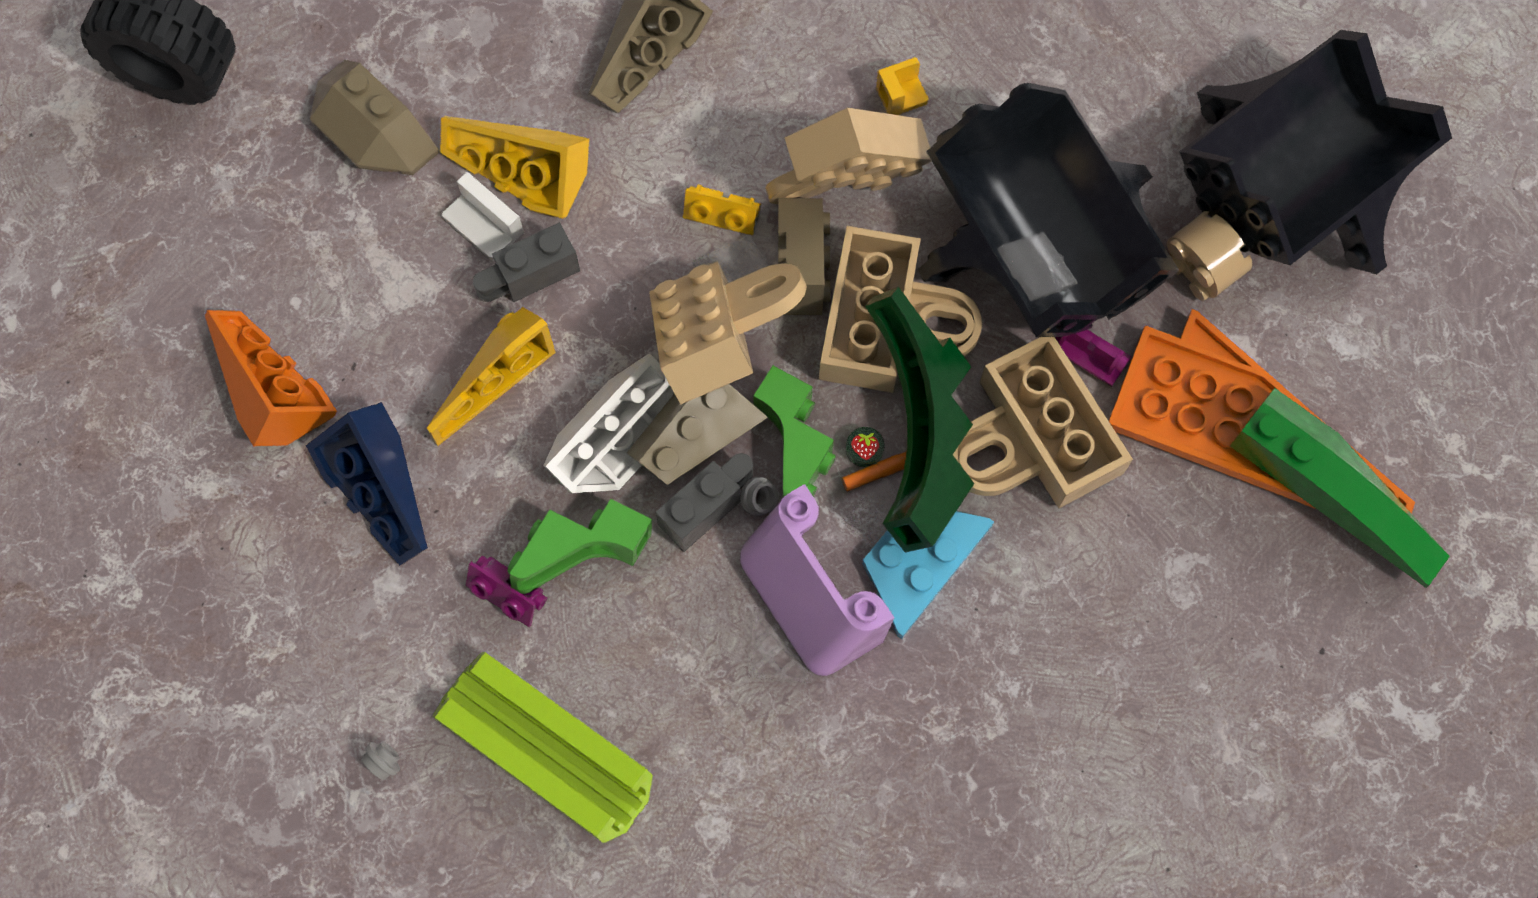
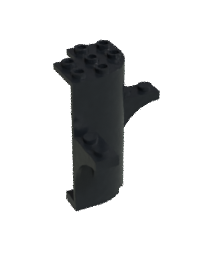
(1311, 154)
(1043, 171)

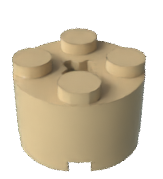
(1208, 255)

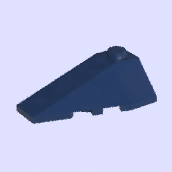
(368, 464)

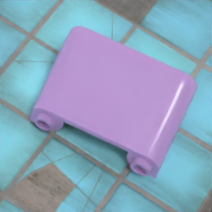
(801, 595)

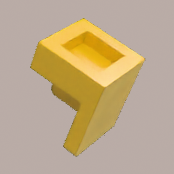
(900, 87)

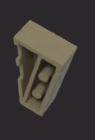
(802, 244)
(693, 431)

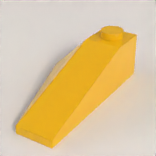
(528, 162)

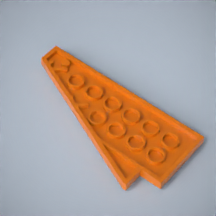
(1198, 397)

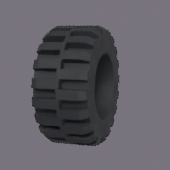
(160, 46)

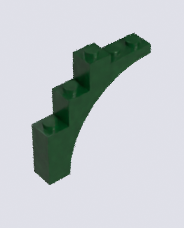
(936, 425)

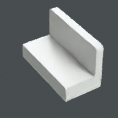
(482, 217)

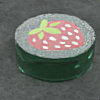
(865, 446)

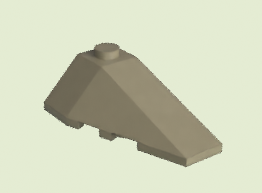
(643, 44)

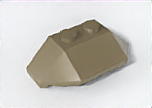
(369, 122)

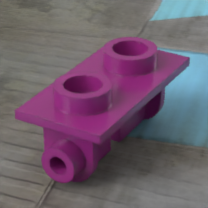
(1094, 355)
(490, 580)

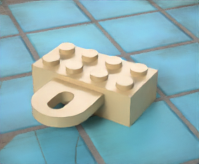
(851, 150)
(869, 266)
(705, 318)
(1043, 426)

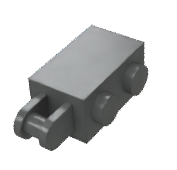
(528, 266)
(704, 500)

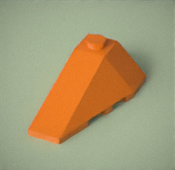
(265, 389)

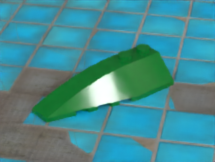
(1338, 483)

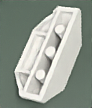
(595, 443)

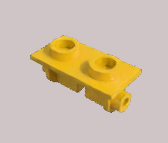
(712, 208)

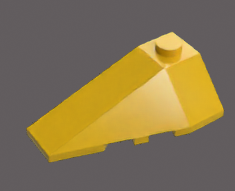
(507, 356)

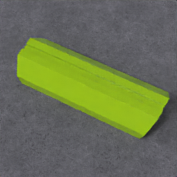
(545, 748)

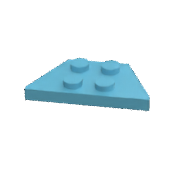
(915, 578)

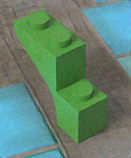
(805, 450)
(561, 544)

